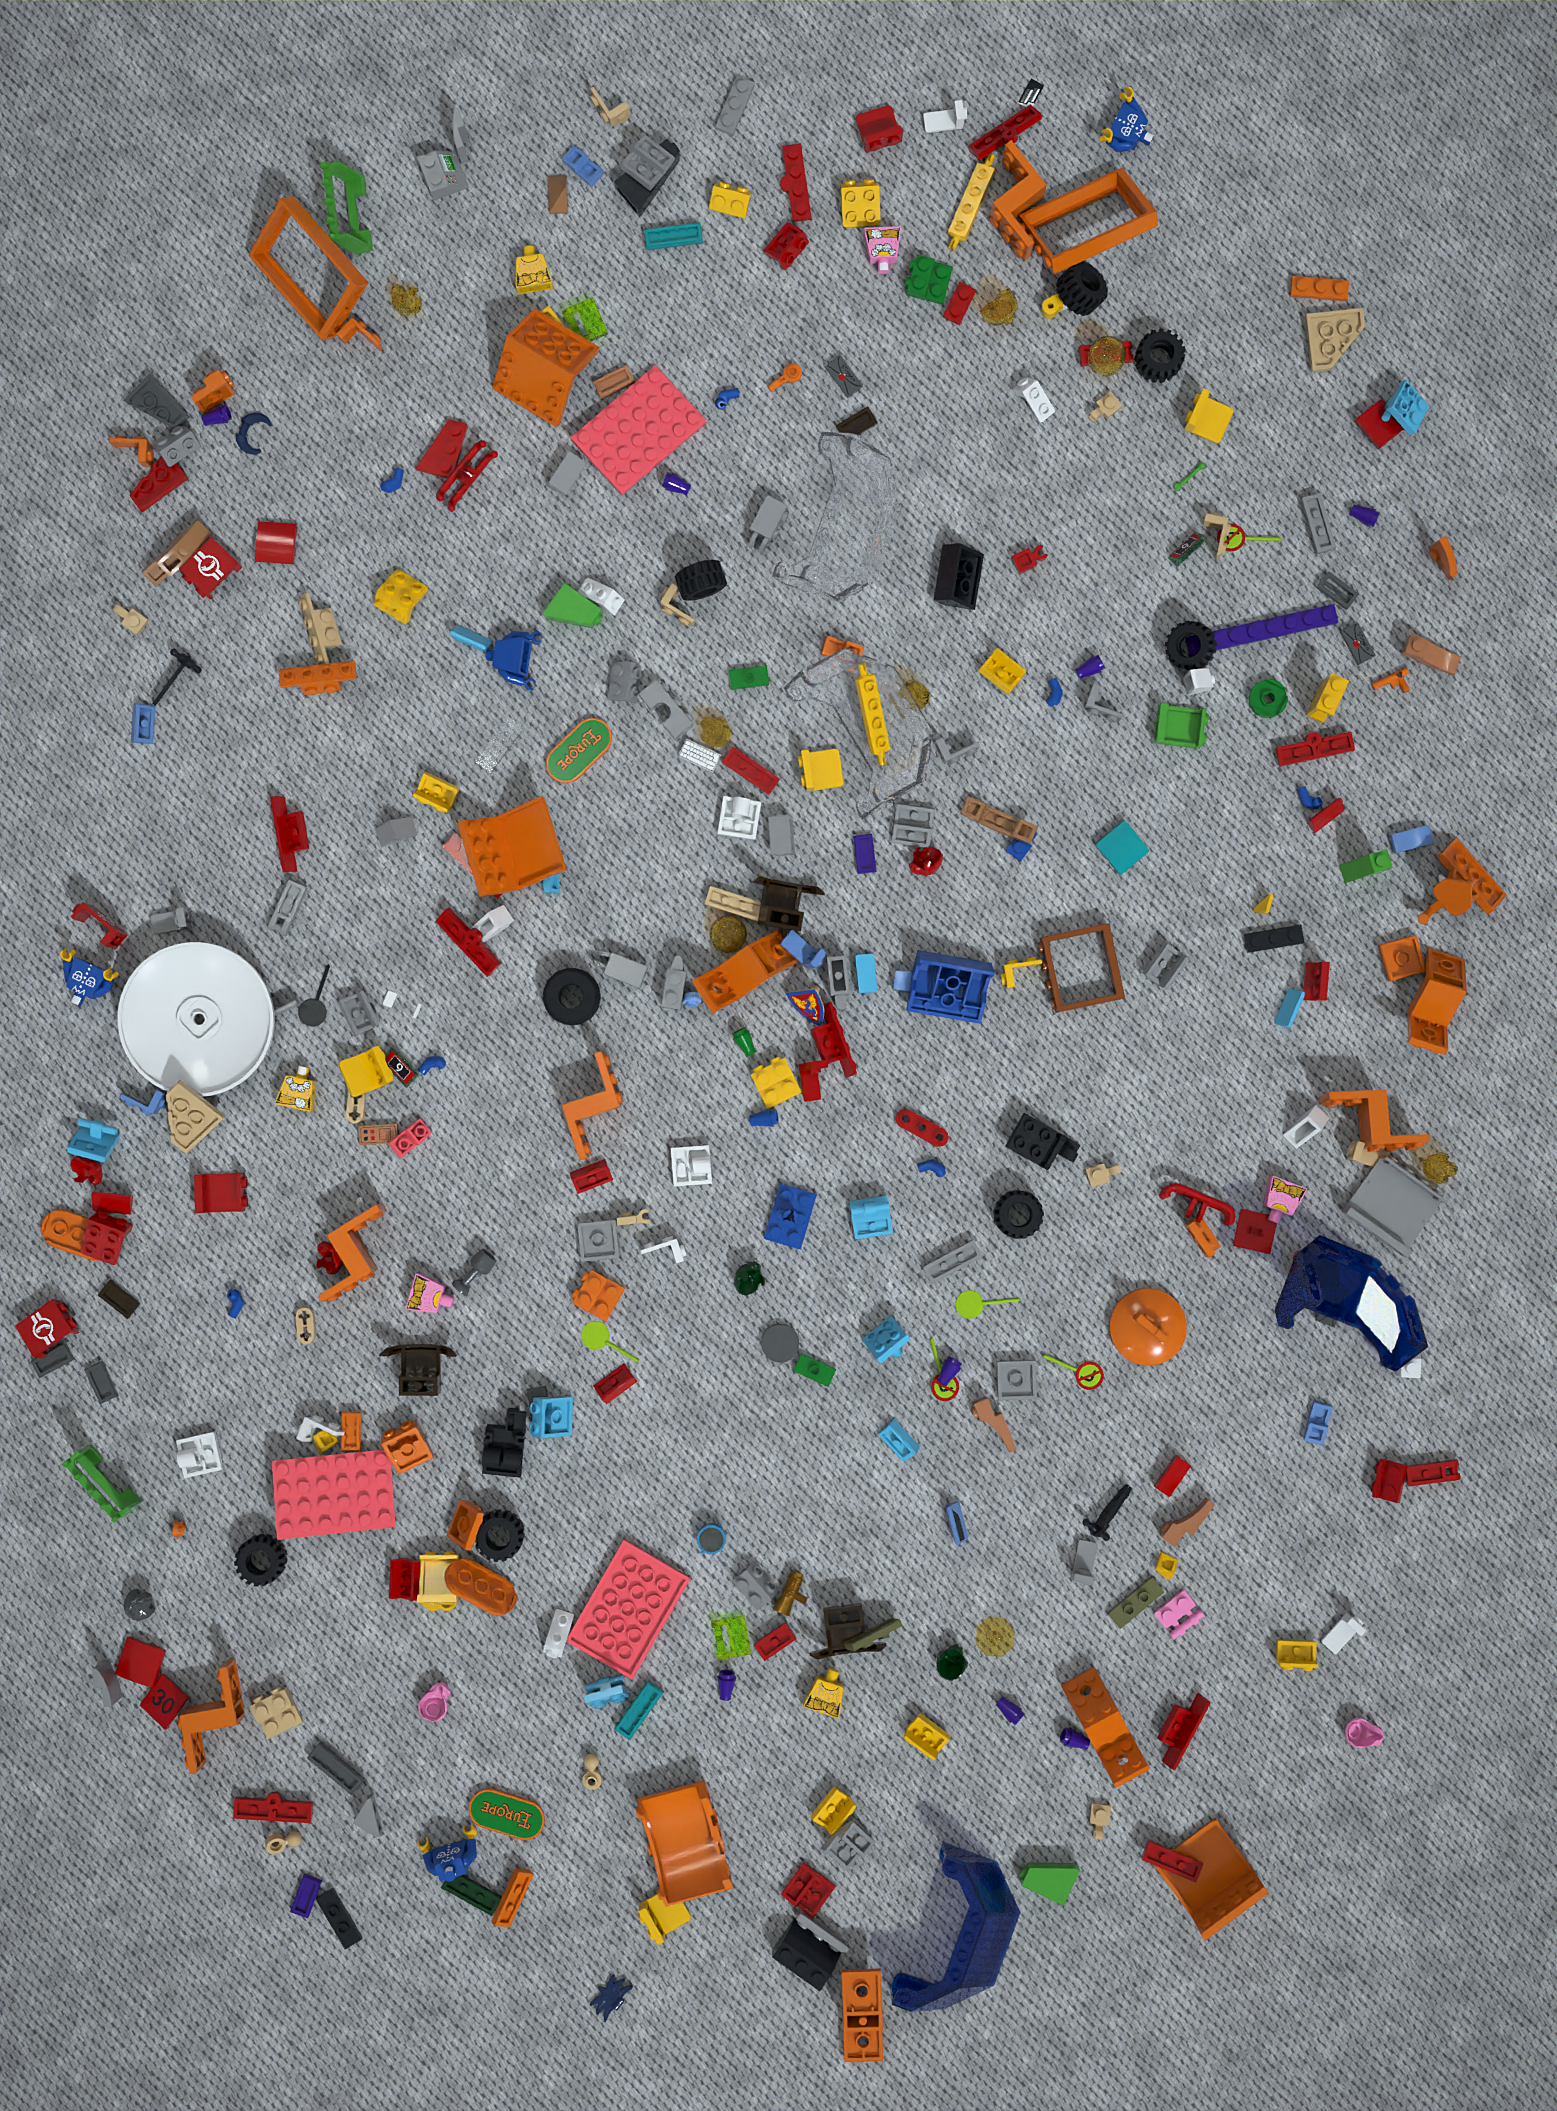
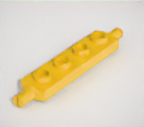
(971, 201)
(872, 714)

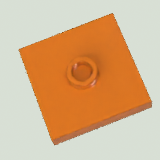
(1402, 958)

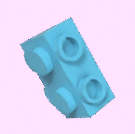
(551, 1417)

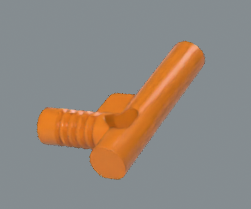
(1394, 680)

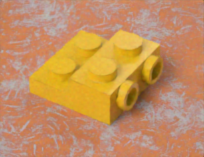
(775, 1082)

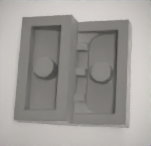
(460, 135)
(647, 162)
(913, 825)
(105, 1678)
(848, 1844)

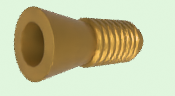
(789, 1593)

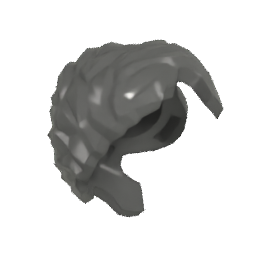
(138, 1605)

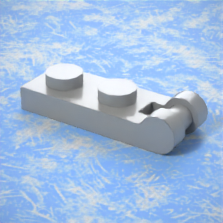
(287, 907)

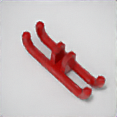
(465, 474)
(1205, 1200)

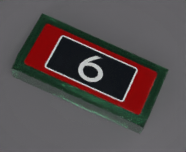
(1187, 548)
(401, 1067)

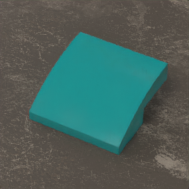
(1122, 847)

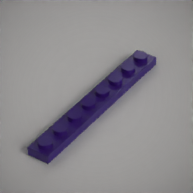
(1268, 628)

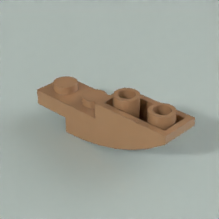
(177, 554)

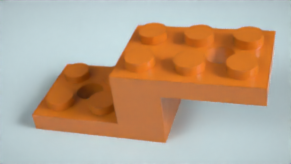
(862, 2015)

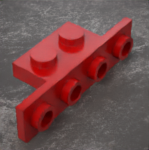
(290, 833)
(832, 1043)
(1180, 1729)

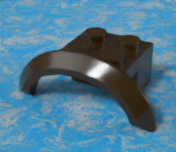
(781, 903)
(420, 1367)
(842, 1625)

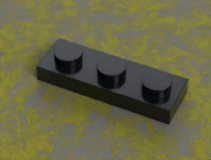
(1274, 938)

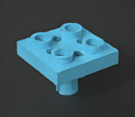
(886, 1340)

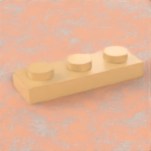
(733, 903)

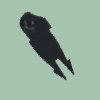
(185, 661)
(1100, 1526)

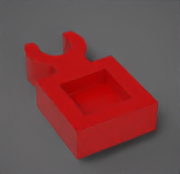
(1026, 559)

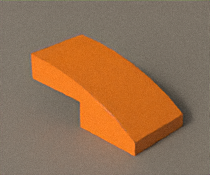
(832, 645)

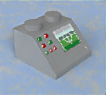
(442, 173)

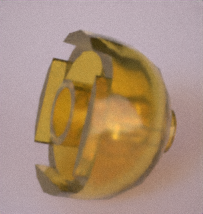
(1000, 309)
(1106, 355)
(728, 934)

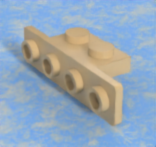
(321, 628)

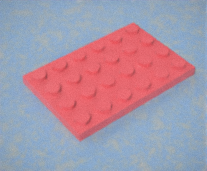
(638, 430)
(333, 1494)
(628, 1609)

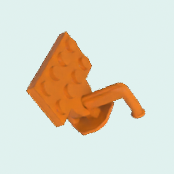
(1465, 883)

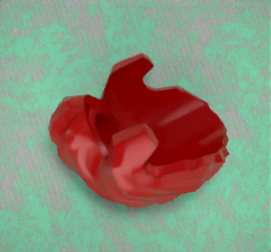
(926, 861)
(86, 1169)
(330, 1259)

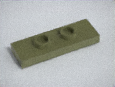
(1135, 1602)
(879, 1632)

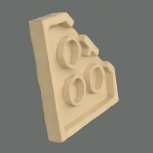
(1331, 335)
(189, 1116)

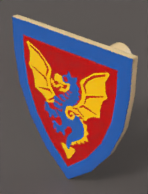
(808, 1004)

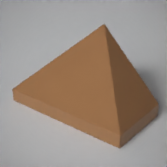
(558, 194)

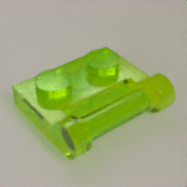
(590, 317)
(737, 1637)

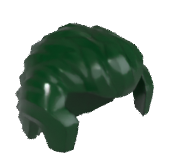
(747, 1285)
(951, 1663)

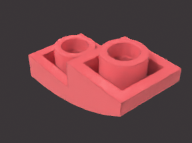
(409, 1138)

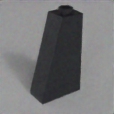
(635, 193)

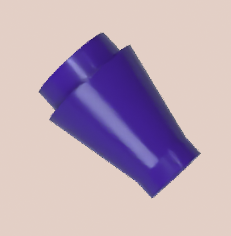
(218, 415)
(675, 484)
(1365, 515)
(1090, 667)
(949, 1370)
(726, 1683)
(1010, 1710)
(1074, 1739)

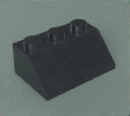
(958, 576)
(805, 1955)

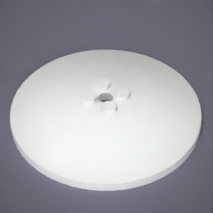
(161, 1009)

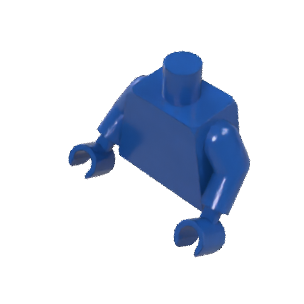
(512, 656)

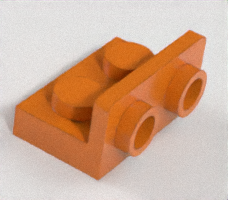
(1203, 1237)

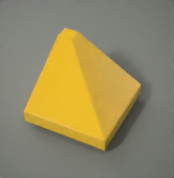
(1264, 905)
(324, 1440)
(1166, 1565)

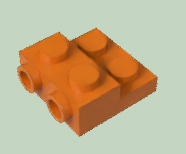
(217, 390)
(597, 1294)
(406, 1446)
(465, 1524)

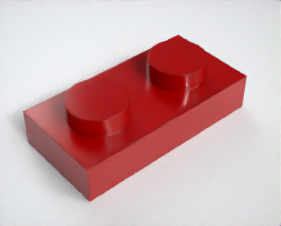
(959, 303)
(774, 1641)

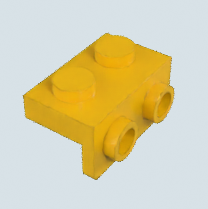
(730, 200)
(1002, 671)
(436, 792)
(1296, 1654)
(926, 1736)
(833, 1810)

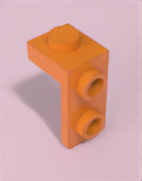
(349, 329)
(145, 453)

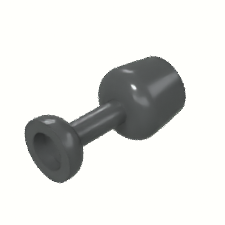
(482, 1263)

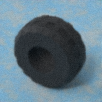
(554, 988)

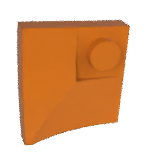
(1444, 555)

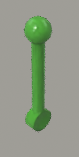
(1177, 487)

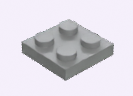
(598, 1240)
(1016, 1380)

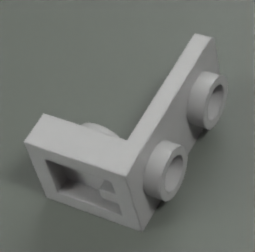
(1094, 697)
(944, 750)
(171, 921)
(287, 1005)
(1084, 1562)

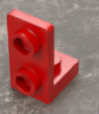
(810, 1079)

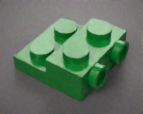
(928, 279)

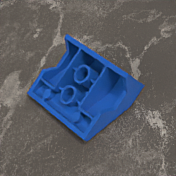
(949, 986)

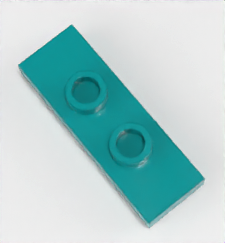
(673, 236)
(638, 1710)

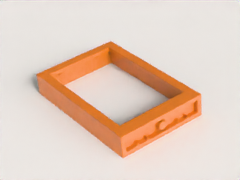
(1084, 195)
(260, 254)

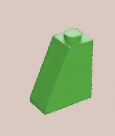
(573, 609)
(1366, 866)
(1050, 1879)

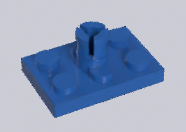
(790, 1216)

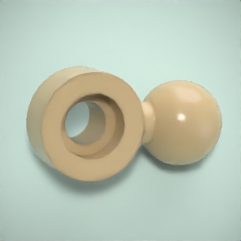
(591, 1762)
(277, 1842)

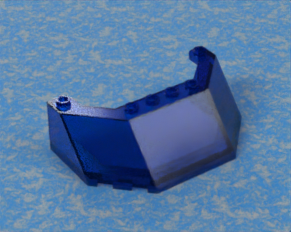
(1356, 1292)
(980, 1942)

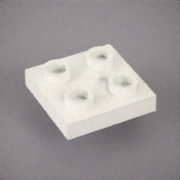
(739, 817)
(691, 1165)
(199, 1454)

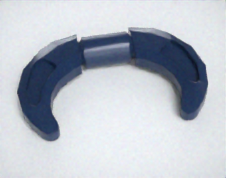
(241, 440)

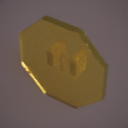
(995, 1637)

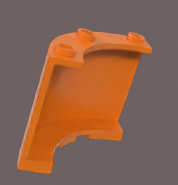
(685, 1843)

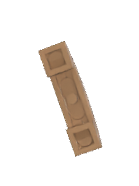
(999, 821)

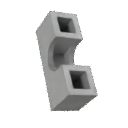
(655, 696)

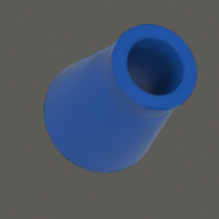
(764, 1118)

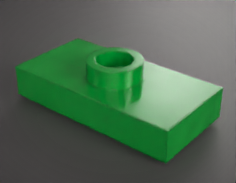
(749, 677)
(814, 1370)

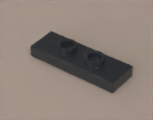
(339, 1918)

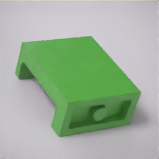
(1180, 726)

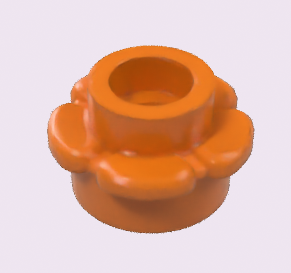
(178, 1529)

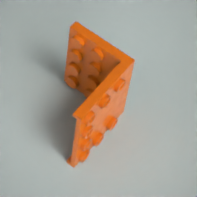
(541, 365)
(512, 848)
(1224, 1885)

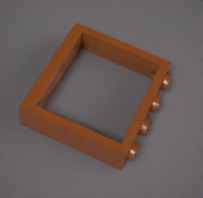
(1051, 982)

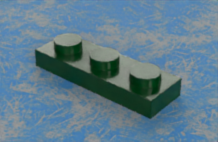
(473, 1893)

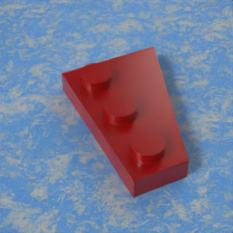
(445, 450)
(157, 484)

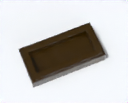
(858, 422)
(119, 1299)

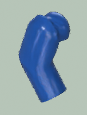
(724, 397)
(393, 483)
(1056, 694)
(1309, 801)
(432, 1062)
(933, 1165)
(237, 1302)

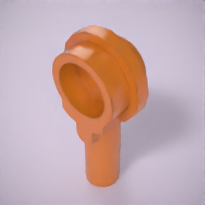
(791, 373)

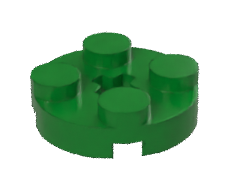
(1278, 695)

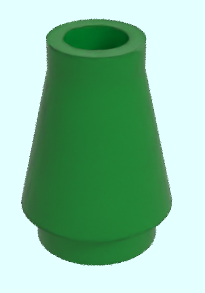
(744, 1041)

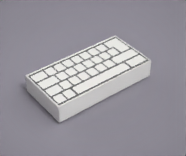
(699, 755)

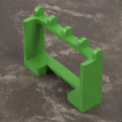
(358, 241)
(88, 1459)

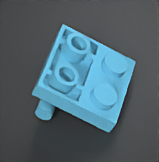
(1406, 407)
(94, 1140)
(871, 1217)
(607, 1692)

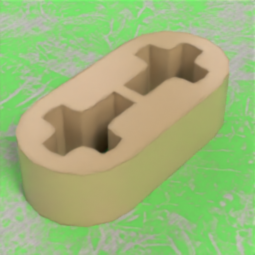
(351, 1108)
(300, 1325)

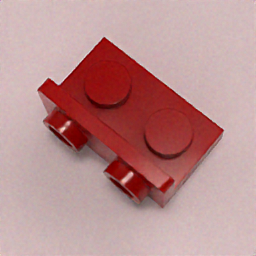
(787, 245)
(1316, 981)
(1389, 1480)

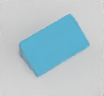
(471, 638)
(866, 973)
(1289, 1008)
(899, 1440)

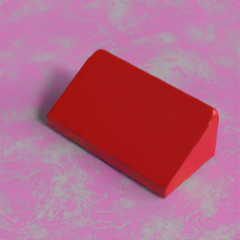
(1326, 815)
(591, 1176)
(112, 1202)
(615, 1383)
(1172, 1475)

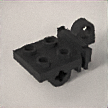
(1040, 1142)
(505, 1445)

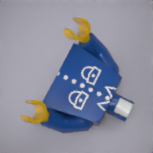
(1128, 125)
(85, 978)
(451, 1859)

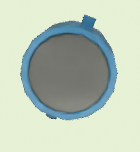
(711, 1538)

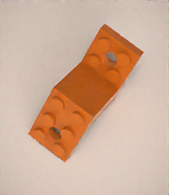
(1017, 200)
(744, 971)
(1436, 1001)
(592, 1105)
(1373, 1120)
(353, 1253)
(211, 1716)
(1105, 1727)

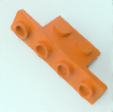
(318, 678)

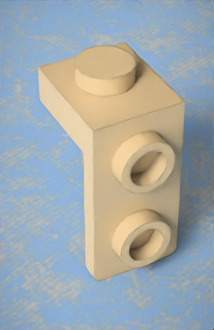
(617, 115)
(1216, 521)
(668, 596)
(1360, 1155)

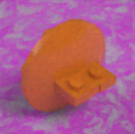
(1147, 1326)

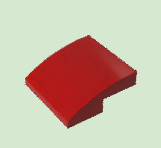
(1375, 428)
(275, 542)
(140, 1662)
(808, 1890)

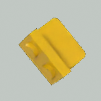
(860, 203)
(1208, 417)
(399, 595)
(821, 769)
(366, 1071)
(661, 1918)

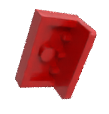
(404, 1579)

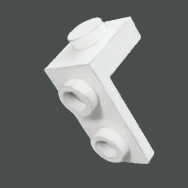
(945, 119)
(1035, 397)
(602, 595)
(678, 1250)
(310, 1425)
(1343, 1632)
(558, 1633)

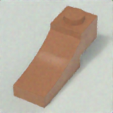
(1430, 654)
(983, 1410)
(1174, 1531)

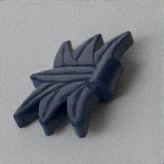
(610, 1997)

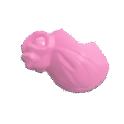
(434, 1703)
(1362, 1733)

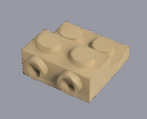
(276, 1711)

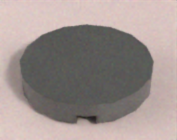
(780, 1343)

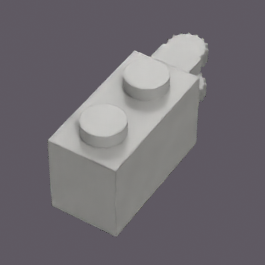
(767, 522)
(622, 968)
(838, 980)
(674, 985)

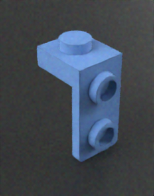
(802, 950)
(157, 1102)

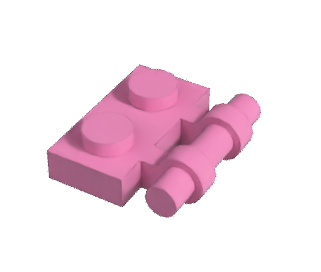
(1174, 1610)

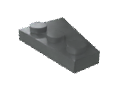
(157, 402)

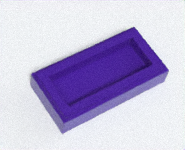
(864, 854)
(306, 1896)

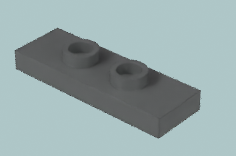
(335, 1768)

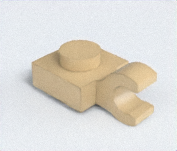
(1105, 406)
(132, 620)
(1099, 1174)
(628, 1218)
(1099, 1816)

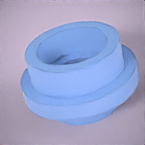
(691, 999)

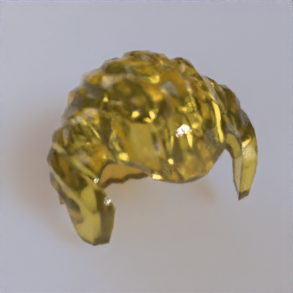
(401, 296)
(919, 692)
(715, 731)
(1439, 1168)

